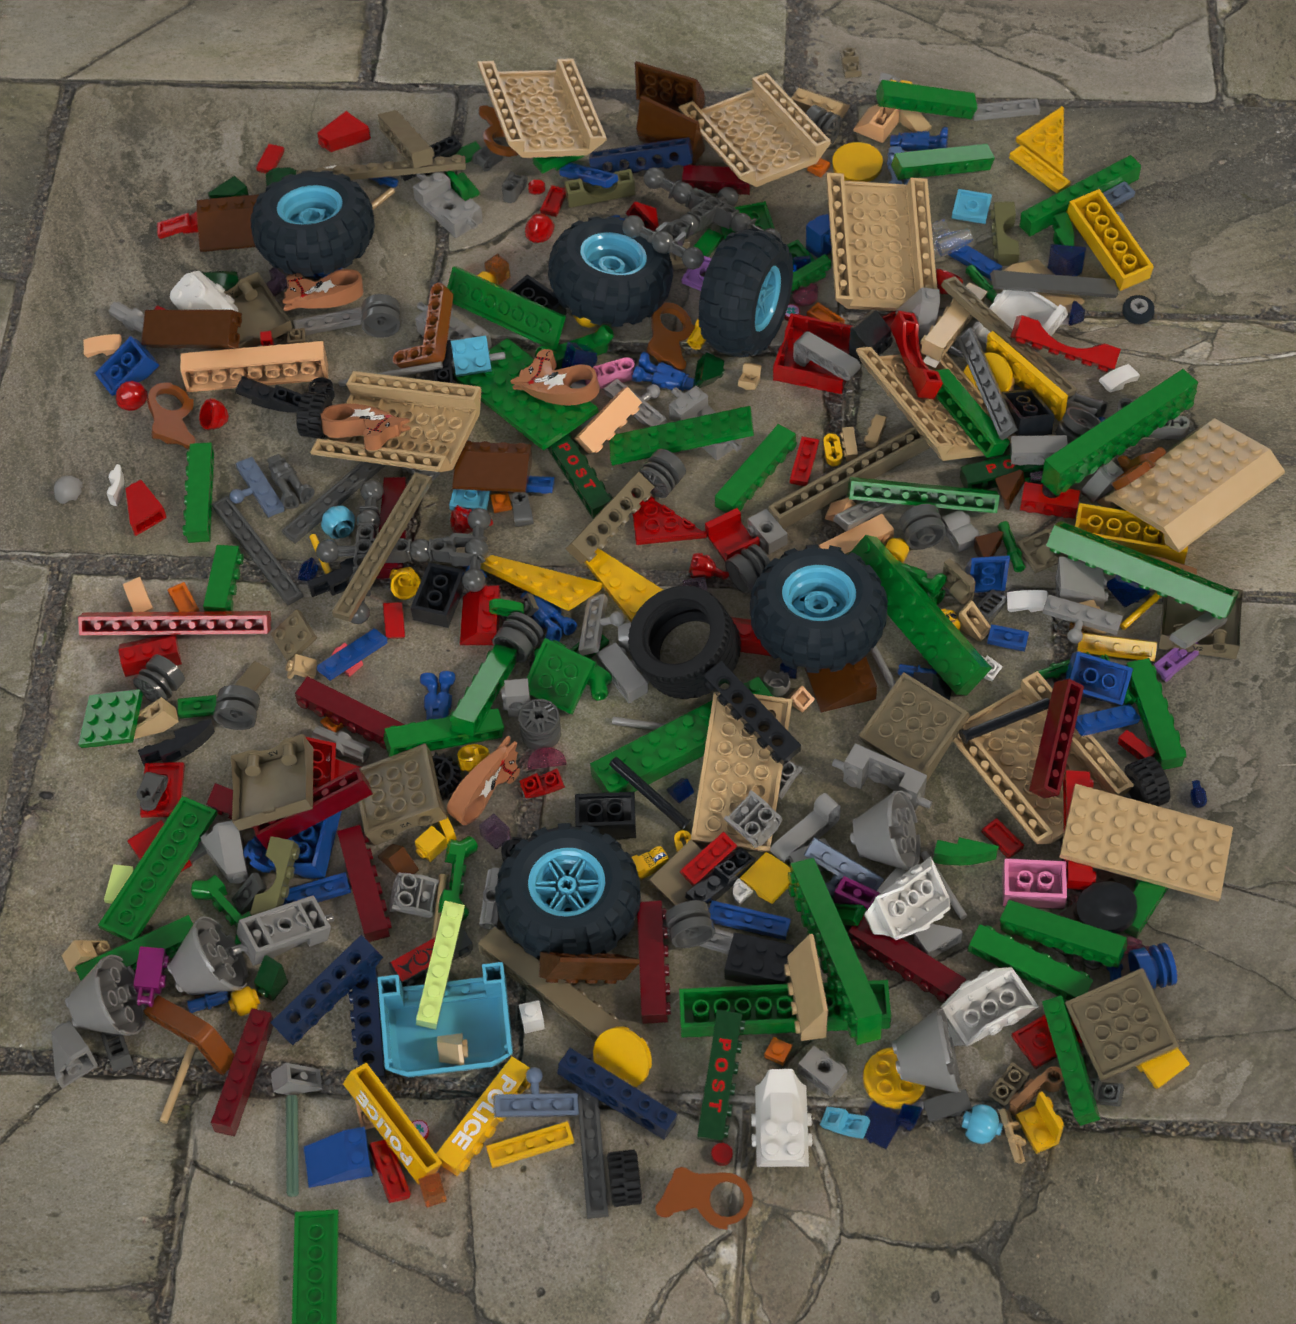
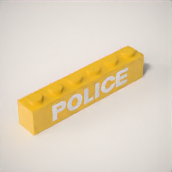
(480, 1120)
(392, 1122)

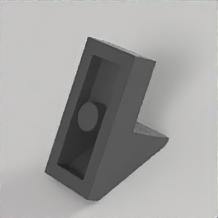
(245, 895)

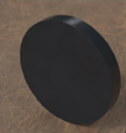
(1107, 906)

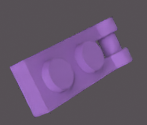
(1175, 661)

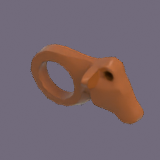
(494, 131)
(665, 343)
(168, 423)
(1136, 467)
(694, 1190)

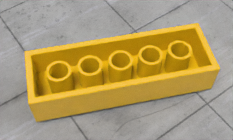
(1109, 239)
(1126, 530)

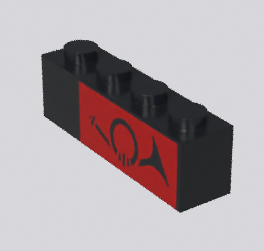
(416, 962)

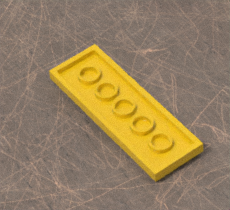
(1028, 376)

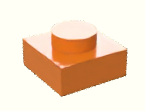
(819, 168)
(500, 502)
(778, 1051)

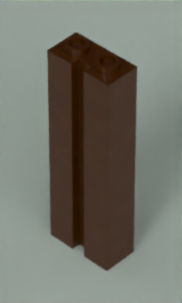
(191, 329)

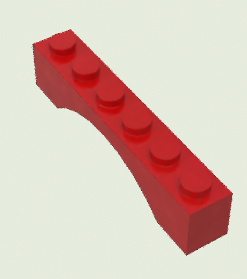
(905, 331)
(1032, 332)

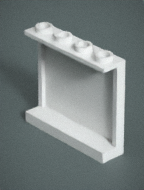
(1029, 304)

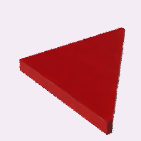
(660, 524)

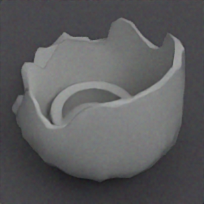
(67, 489)
(776, 683)

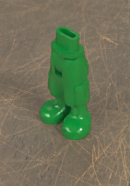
(931, 586)

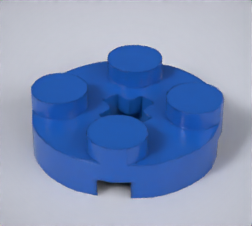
(257, 854)

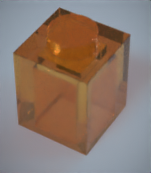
(498, 267)
(432, 1190)

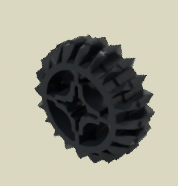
(443, 765)

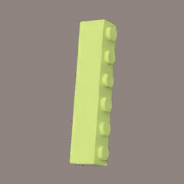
(440, 965)

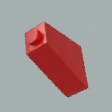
(343, 132)
(143, 507)

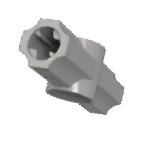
(130, 318)
(344, 744)
(489, 912)

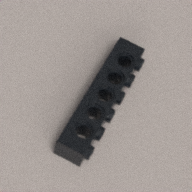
(722, 674)

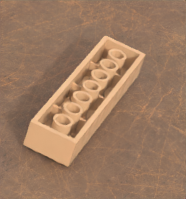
(263, 364)

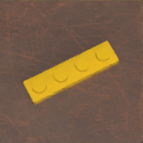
(1039, 169)
(1117, 647)
(530, 1144)

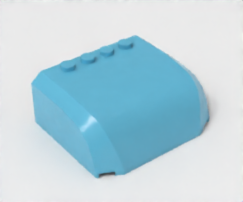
(469, 1007)

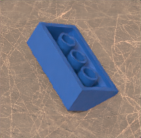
(315, 847)

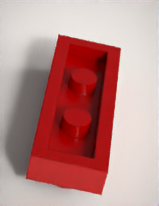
(804, 461)
(708, 859)
(389, 1171)

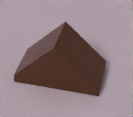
(1009, 486)
(988, 544)
(398, 860)

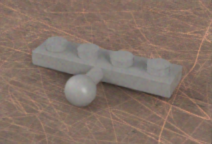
(647, 414)
(1082, 616)
(594, 622)

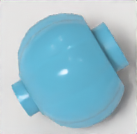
(339, 519)
(981, 1124)

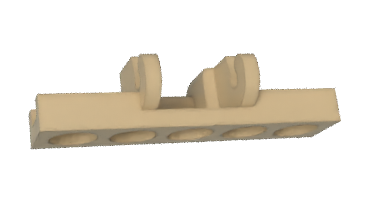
(1015, 1141)

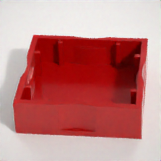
(811, 375)

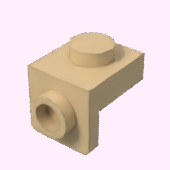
(750, 377)
(301, 666)

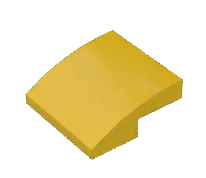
(767, 877)
(1164, 1067)

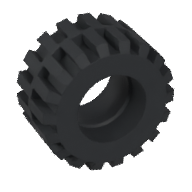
(309, 414)
(1149, 781)
(624, 1178)

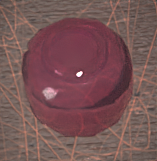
(805, 296)

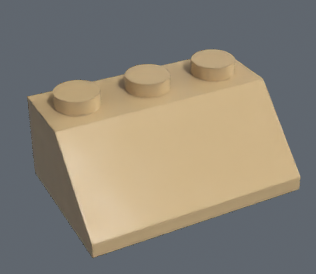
(806, 98)

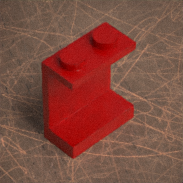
(729, 534)

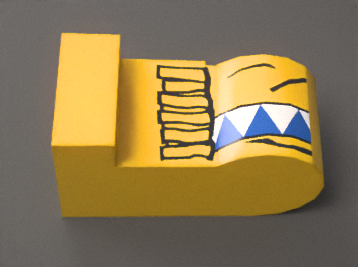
(650, 862)

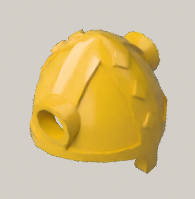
(404, 583)
(471, 756)

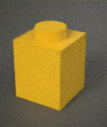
(430, 844)

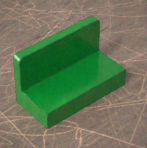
(462, 185)

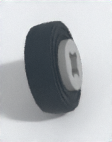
(1138, 309)

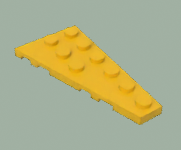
(622, 583)
(553, 586)

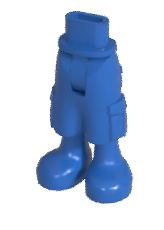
(920, 140)
(664, 375)
(547, 615)
(437, 705)

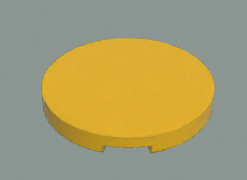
(857, 162)
(1000, 369)
(623, 1055)
(885, 1084)

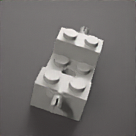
(435, 195)
(456, 327)
(695, 404)
(866, 763)
(263, 934)

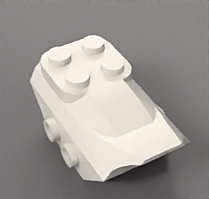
(200, 293)
(909, 903)
(986, 1005)
(781, 1121)

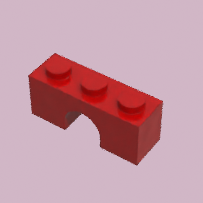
(1036, 502)

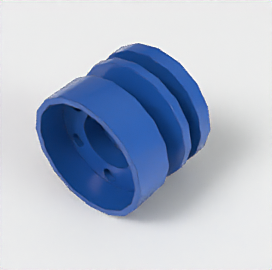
(1158, 964)

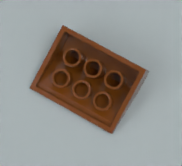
(667, 87)
(662, 123)
(225, 223)
(493, 467)
(843, 687)
(586, 967)

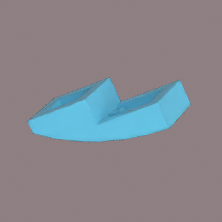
(842, 1122)

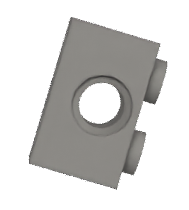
(764, 522)
(515, 696)
(826, 1081)

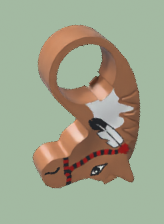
(331, 291)
(554, 386)
(358, 420)
(478, 785)

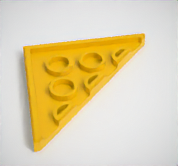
(1046, 139)

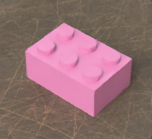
(1035, 883)

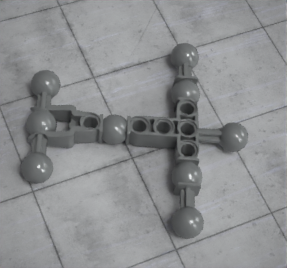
(704, 210)
(420, 550)

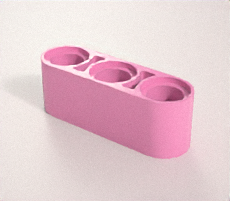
(618, 369)

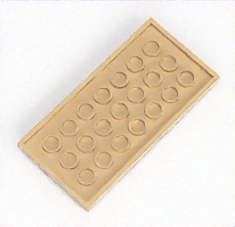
(735, 767)
(1146, 842)

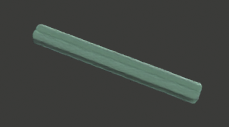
(292, 1162)

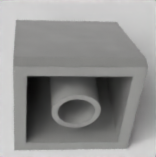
(1080, 583)

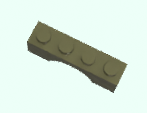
(580, 193)
(1006, 249)
(283, 855)

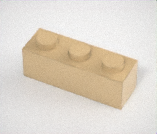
(875, 431)
(849, 443)

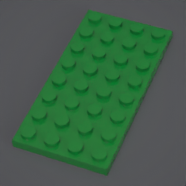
(534, 418)

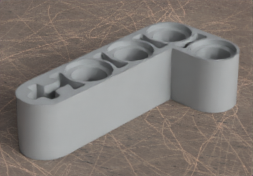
(812, 348)
(1173, 429)
(816, 824)

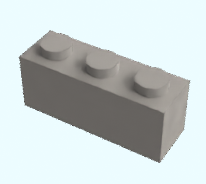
(1034, 449)
(623, 671)

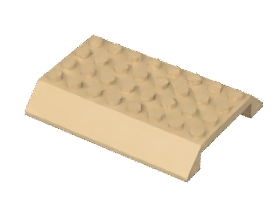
(544, 110)
(760, 132)
(880, 242)
(438, 415)
(926, 415)
(1198, 483)
(1009, 757)

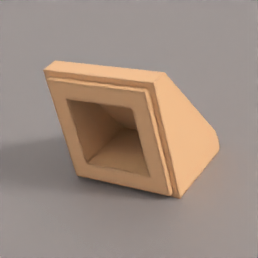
(801, 698)

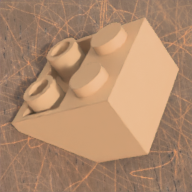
(878, 122)

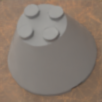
(888, 832)
(206, 962)
(107, 1000)
(928, 1054)

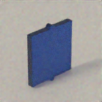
(1126, 592)
(881, 1125)

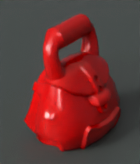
(459, 520)
(705, 567)

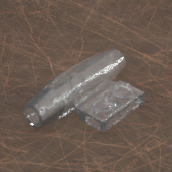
(948, 242)

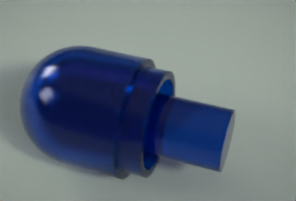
(1198, 795)

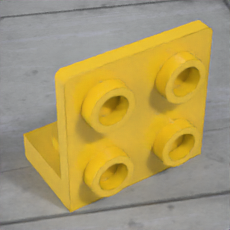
(1041, 1124)

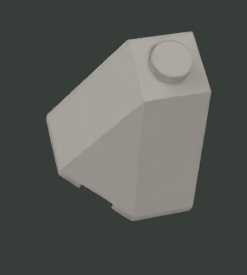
(925, 307)
(226, 848)
(70, 1055)

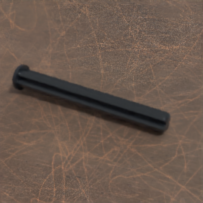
(1004, 720)
(647, 791)

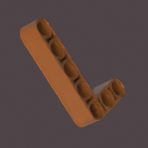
(435, 332)
(192, 1030)

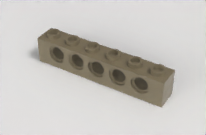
(579, 547)

